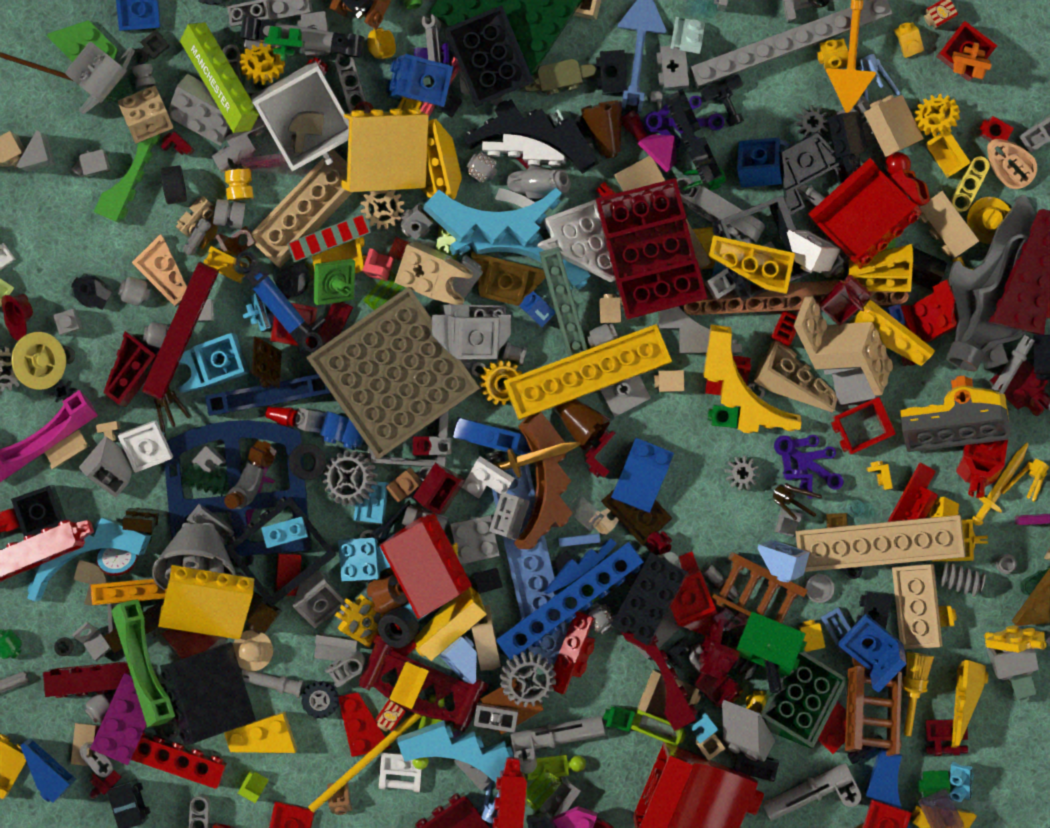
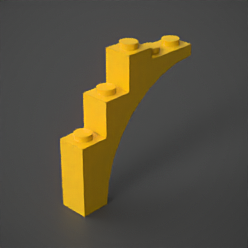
(735, 392)

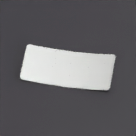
(512, 197)

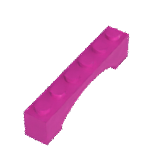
(75, 413)

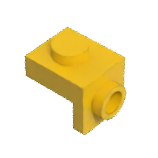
(909, 39)

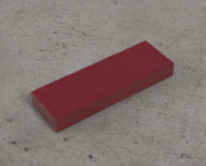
(335, 322)

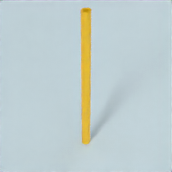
(364, 762)

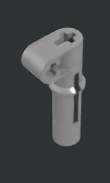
(551, 736)
(814, 789)

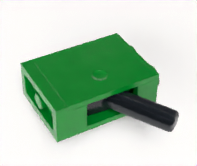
(771, 646)

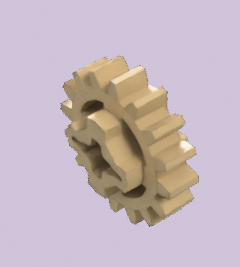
(388, 198)

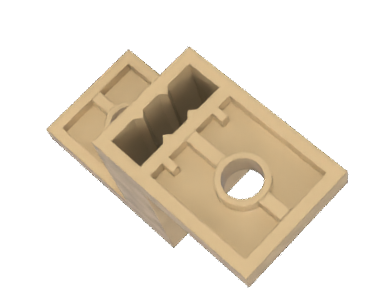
(843, 345)

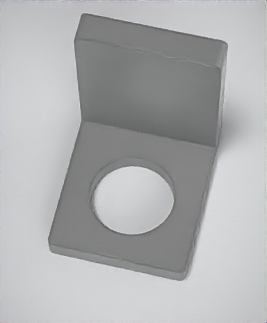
(93, 641)

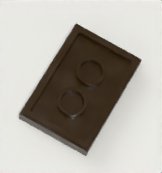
(637, 521)

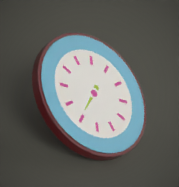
(115, 561)

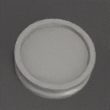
(819, 588)

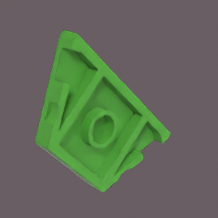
(75, 38)

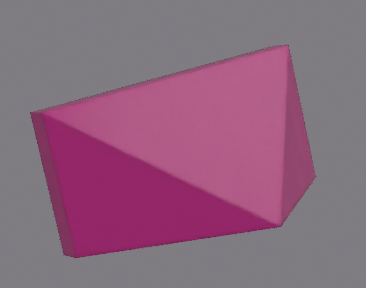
(660, 149)

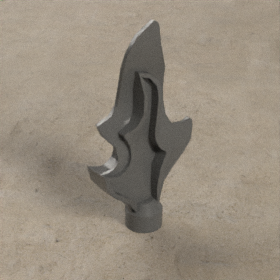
(981, 288)

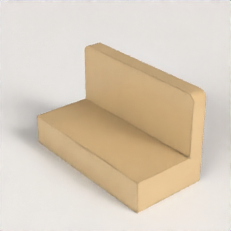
(67, 449)

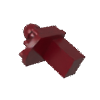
(103, 786)

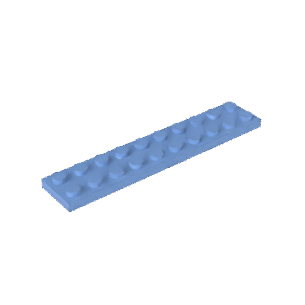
(532, 571)

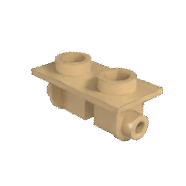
(202, 209)

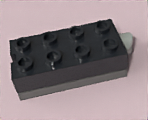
(651, 597)

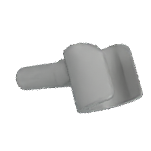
(656, 96)

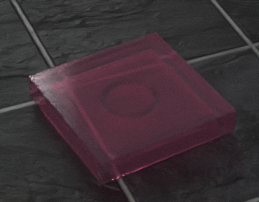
(261, 162)

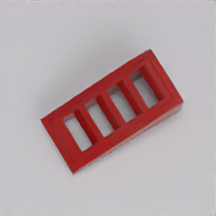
(775, 336)

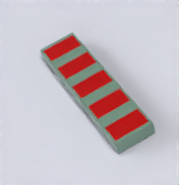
(329, 238)

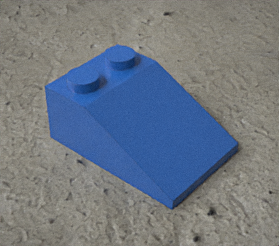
(642, 475)
(47, 773)

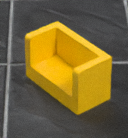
(947, 153)

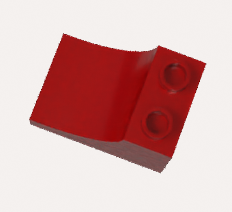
(695, 793)

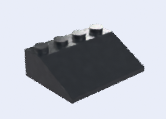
(488, 56)

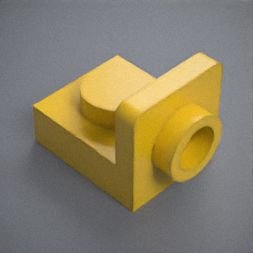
(884, 477)
(947, 615)

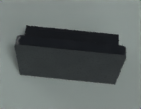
(927, 269)

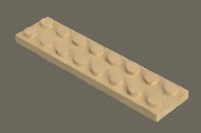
(882, 543)

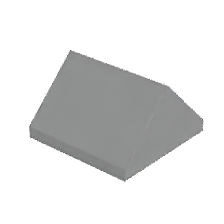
(37, 154)

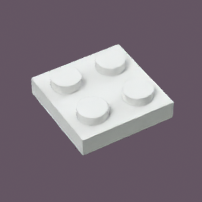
(145, 446)

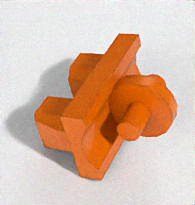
(962, 60)

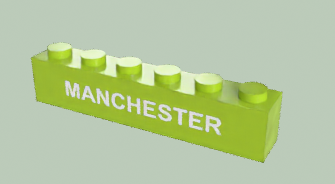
(219, 77)

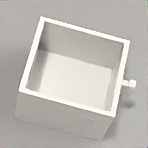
(297, 93)

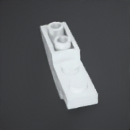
(533, 151)

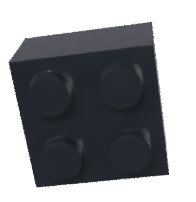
(38, 510)

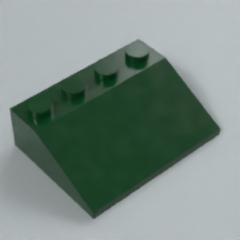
(804, 702)

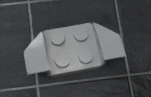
(472, 335)

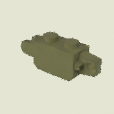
(560, 76)

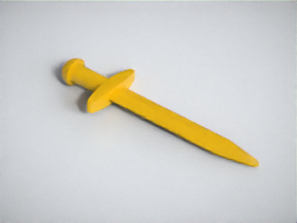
(994, 494)

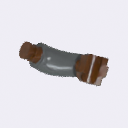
(248, 485)

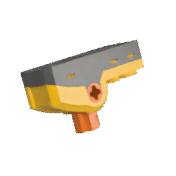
(965, 418)

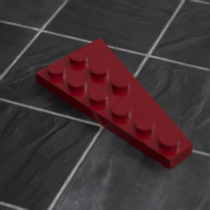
(1028, 285)

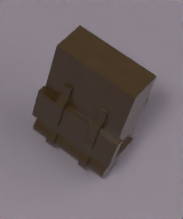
(141, 520)

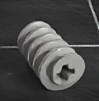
(962, 579)

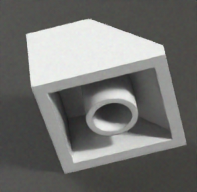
(812, 251)

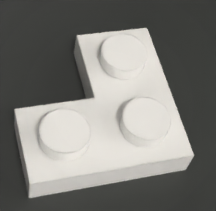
(484, 475)

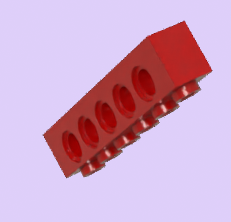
(191, 772)

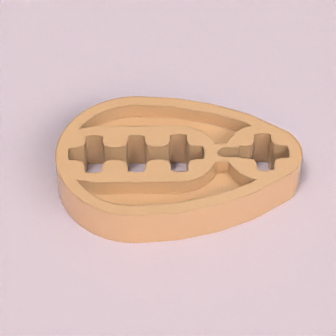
(1019, 157)

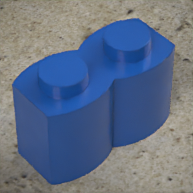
(341, 429)

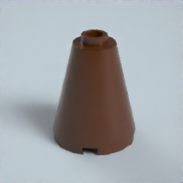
(605, 126)
(582, 422)

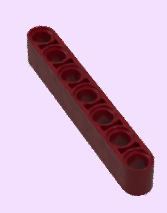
(180, 330)

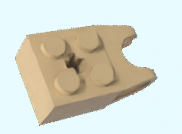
(438, 273)

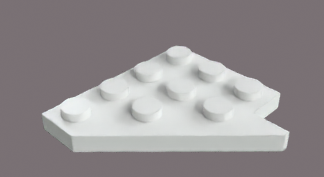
(580, 239)

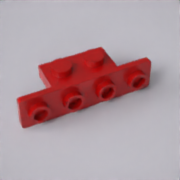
(916, 498)
(574, 652)

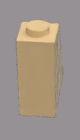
(486, 642)

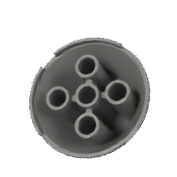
(196, 548)

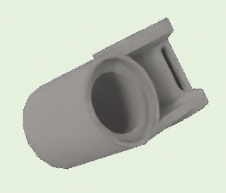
(342, 670)

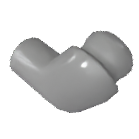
(694, 655)

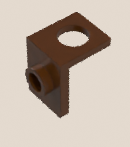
(231, 244)

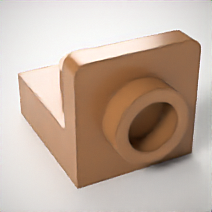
(404, 484)
(340, 801)

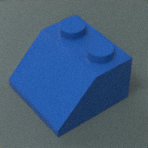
(759, 162)

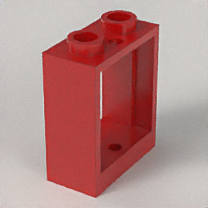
(882, 418)

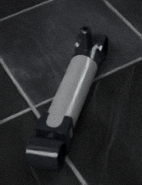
(345, 44)

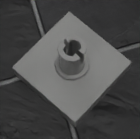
(625, 395)

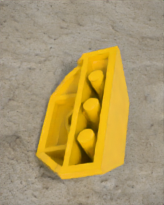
(442, 162)

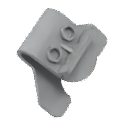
(97, 73)

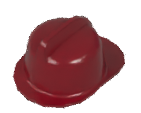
(16, 313)

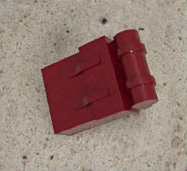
(845, 299)
(717, 689)

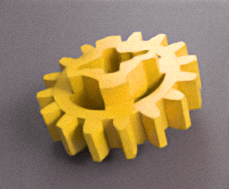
(261, 64)
(937, 115)

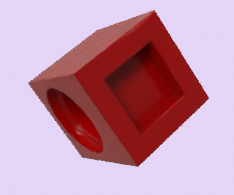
(1005, 129)

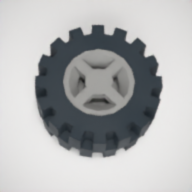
(317, 706)

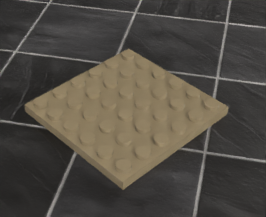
(392, 373)

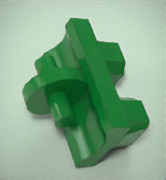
(295, 40)

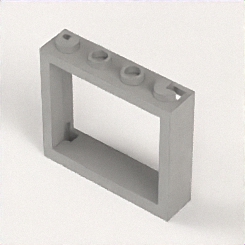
(441, 459)

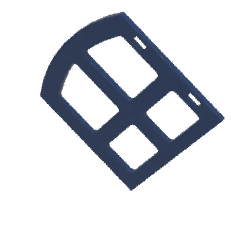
(231, 433)

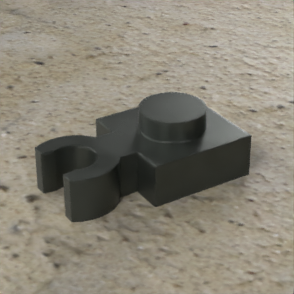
(153, 45)

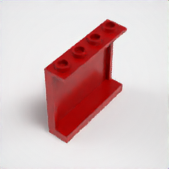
(865, 213)

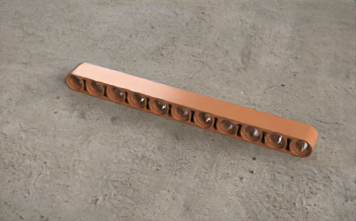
(780, 302)

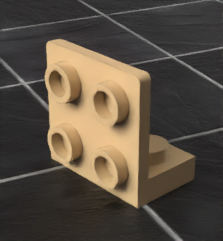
(145, 114)

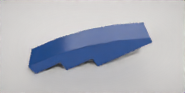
(574, 570)

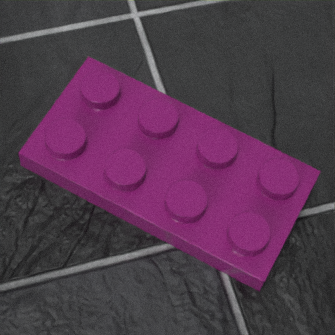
(122, 724)

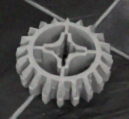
(362, 488)
(541, 686)

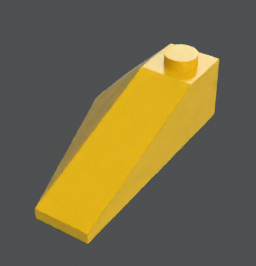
(757, 263)
(969, 686)

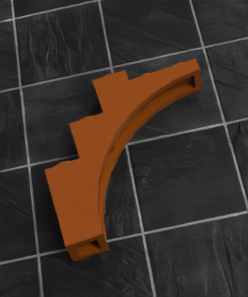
(551, 481)

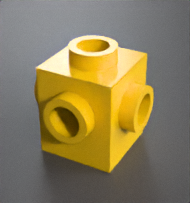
(833, 54)

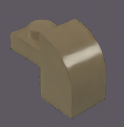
(305, 122)
(90, 573)

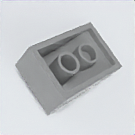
(746, 732)

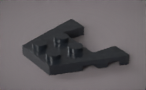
(805, 162)

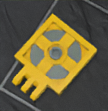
(360, 620)

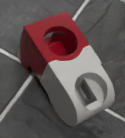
(431, 446)

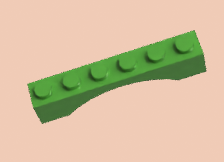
(114, 201)
(131, 631)

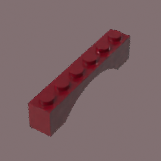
(677, 708)

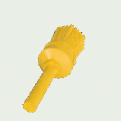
(915, 683)

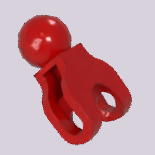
(898, 168)

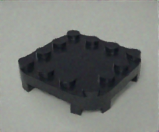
(686, 121)

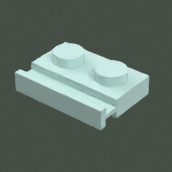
(688, 35)

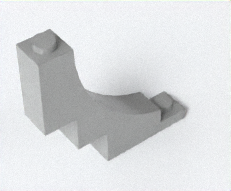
(692, 335)

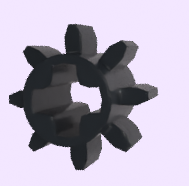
(57, 392)

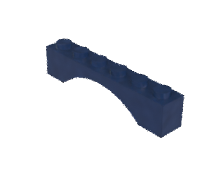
(257, 396)

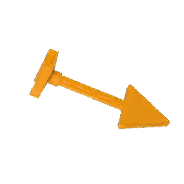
(851, 82)

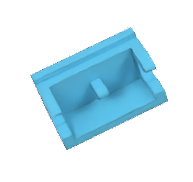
(704, 726)

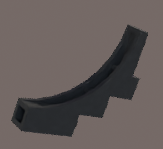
(564, 137)

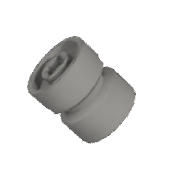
(229, 213)

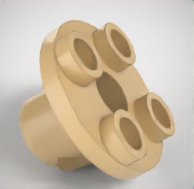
(253, 650)

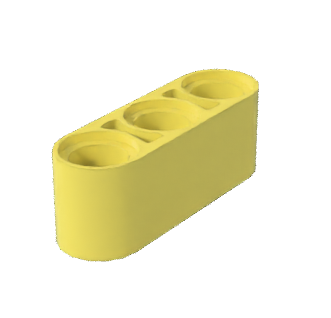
(973, 175)

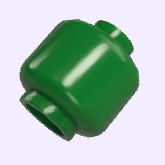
(9, 644)

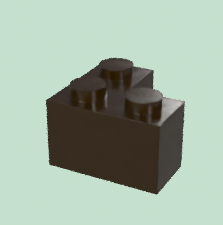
(261, 614)

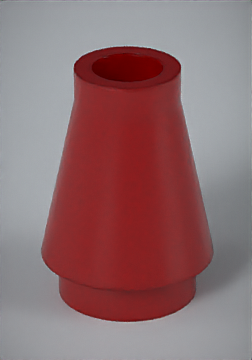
(282, 415)

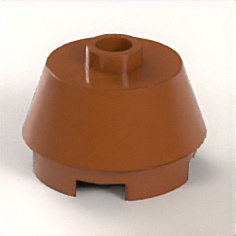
(386, 593)

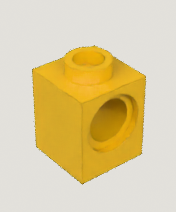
(813, 635)

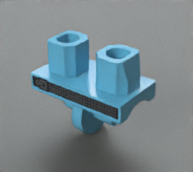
(264, 320)
(961, 782)

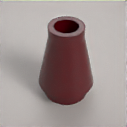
(634, 125)

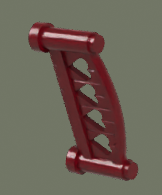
(465, 694)

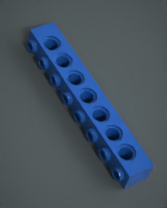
(627, 553)

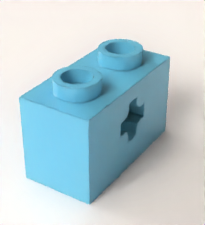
(284, 532)

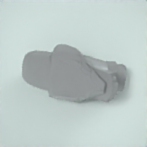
(538, 181)

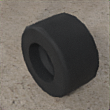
(173, 184)
(391, 634)

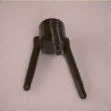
(165, 402)
(784, 495)

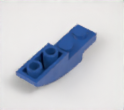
(491, 436)

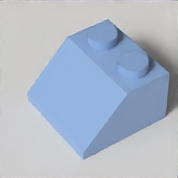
(783, 560)
(461, 659)

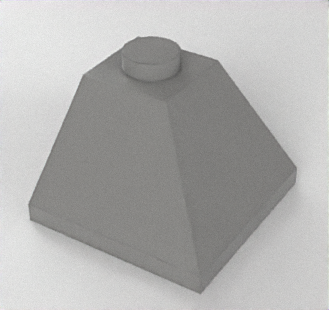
(317, 599)

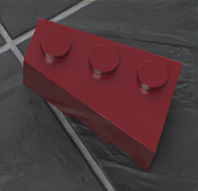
(130, 370)

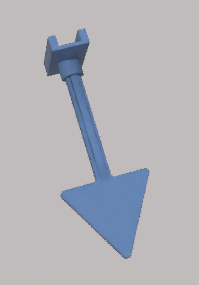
(643, 18)

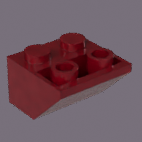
(439, 489)

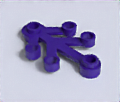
(662, 121)
(805, 459)

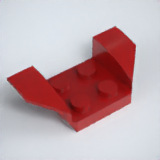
(933, 314)
(693, 603)

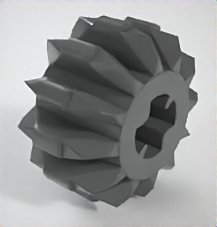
(816, 117)

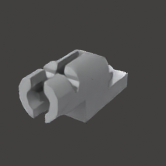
(239, 147)

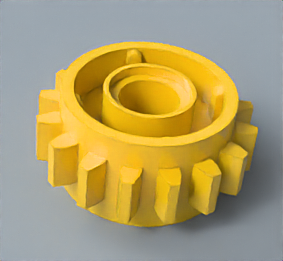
(491, 377)

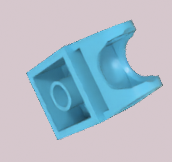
(205, 367)

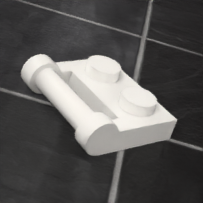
(394, 764)

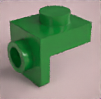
(618, 718)

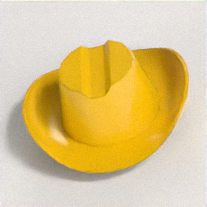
(985, 217)

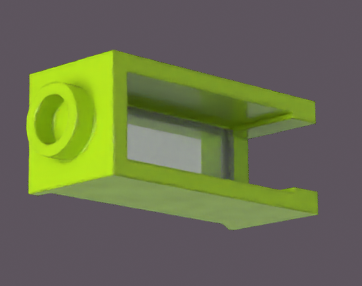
(657, 728)

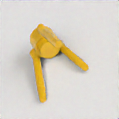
(1037, 471)

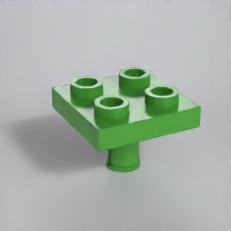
(334, 281)

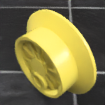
(38, 360)

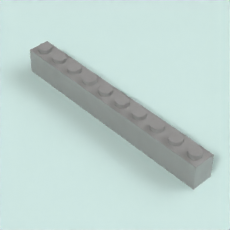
(786, 43)

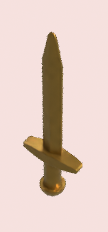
(515, 462)

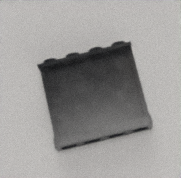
(207, 693)

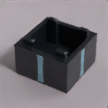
(128, 804)

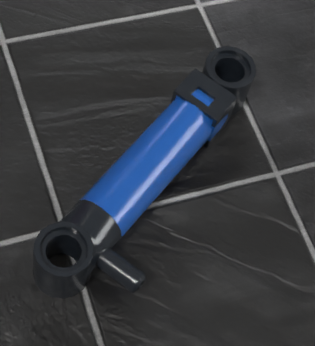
(259, 280)

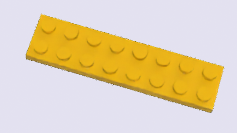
(587, 372)

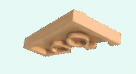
(161, 270)

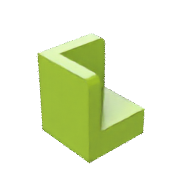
(253, 786)

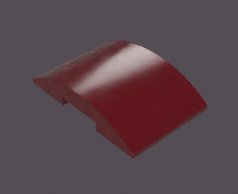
(650, 248)

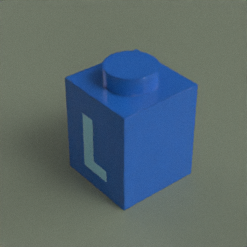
(537, 308)

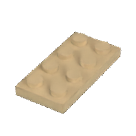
(917, 606)

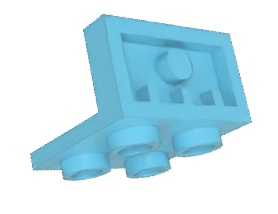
(359, 559)

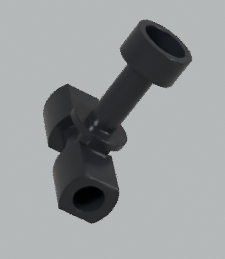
(723, 93)

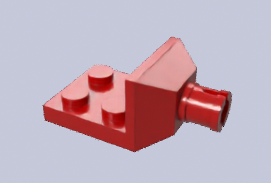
(982, 465)

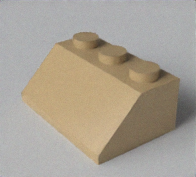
(947, 225)

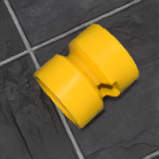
(239, 184)

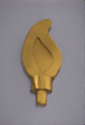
(210, 234)

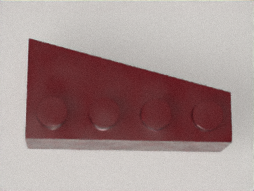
(84, 679)

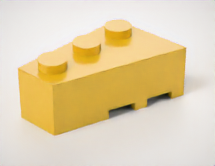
(887, 271)
(263, 736)

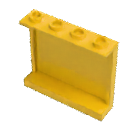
(386, 150)
(206, 602)

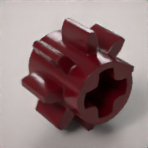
(659, 543)

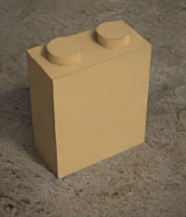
(893, 124)

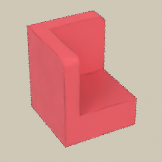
(378, 265)

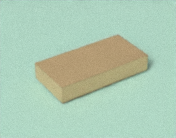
(82, 734)

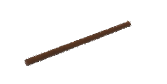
(35, 66)

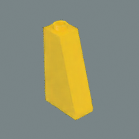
(450, 623)

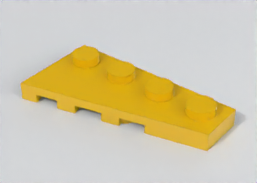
(894, 334)

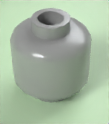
(133, 291)
(155, 334)
(98, 706)

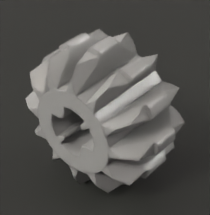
(747, 467)

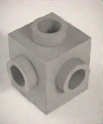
(416, 222)

